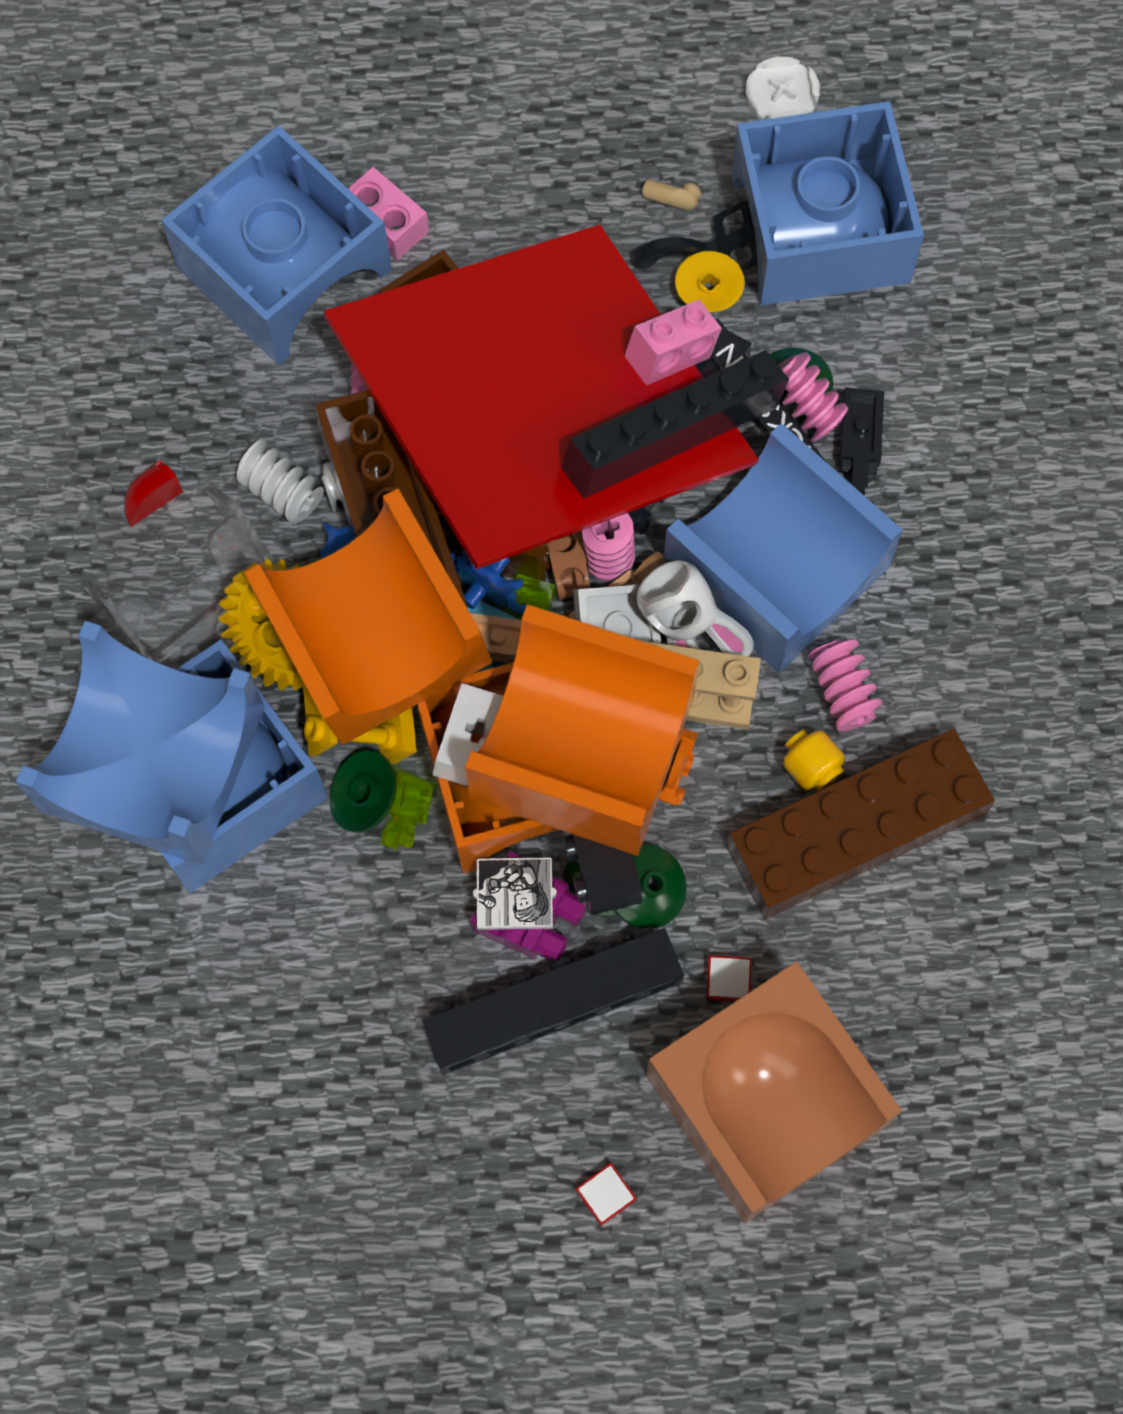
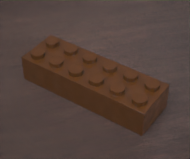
(373, 463)
(859, 823)

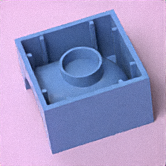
(828, 202)
(270, 790)

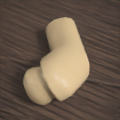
(682, 198)

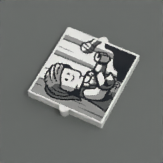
(514, 893)

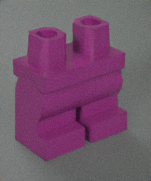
(540, 941)

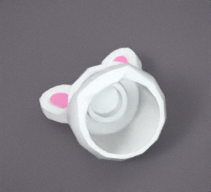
(682, 607)

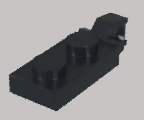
(861, 435)

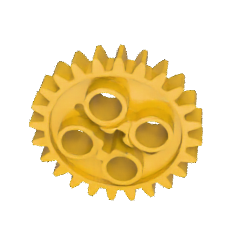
(254, 633)

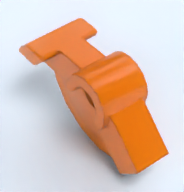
(679, 767)

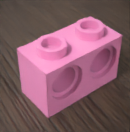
(394, 209)
(672, 342)

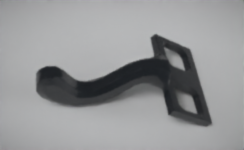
(653, 251)

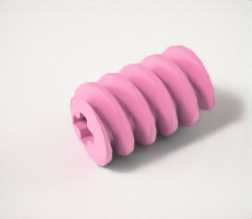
(810, 396)
(610, 548)
(845, 684)

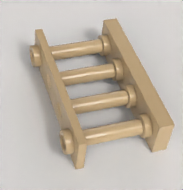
(723, 687)

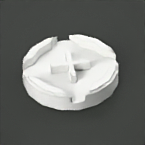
(781, 89)

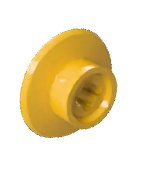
(710, 268)

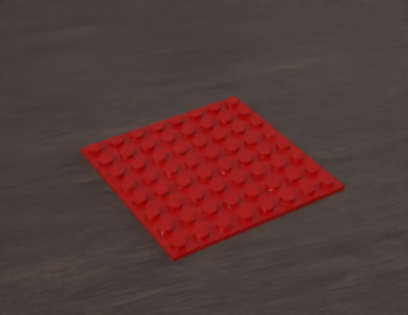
(500, 371)

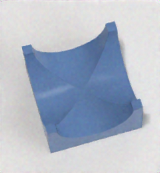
(146, 750)

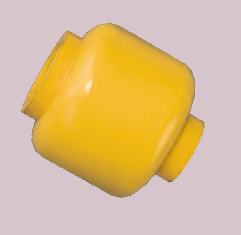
(813, 760)

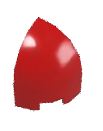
(150, 492)

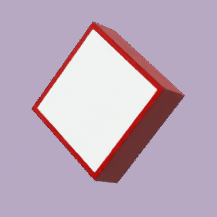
(728, 978)
(606, 1194)

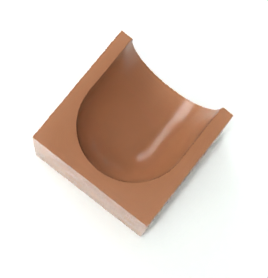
(771, 1091)

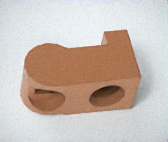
(568, 565)

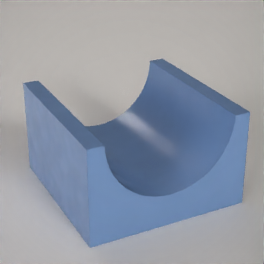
(273, 239)
(787, 548)

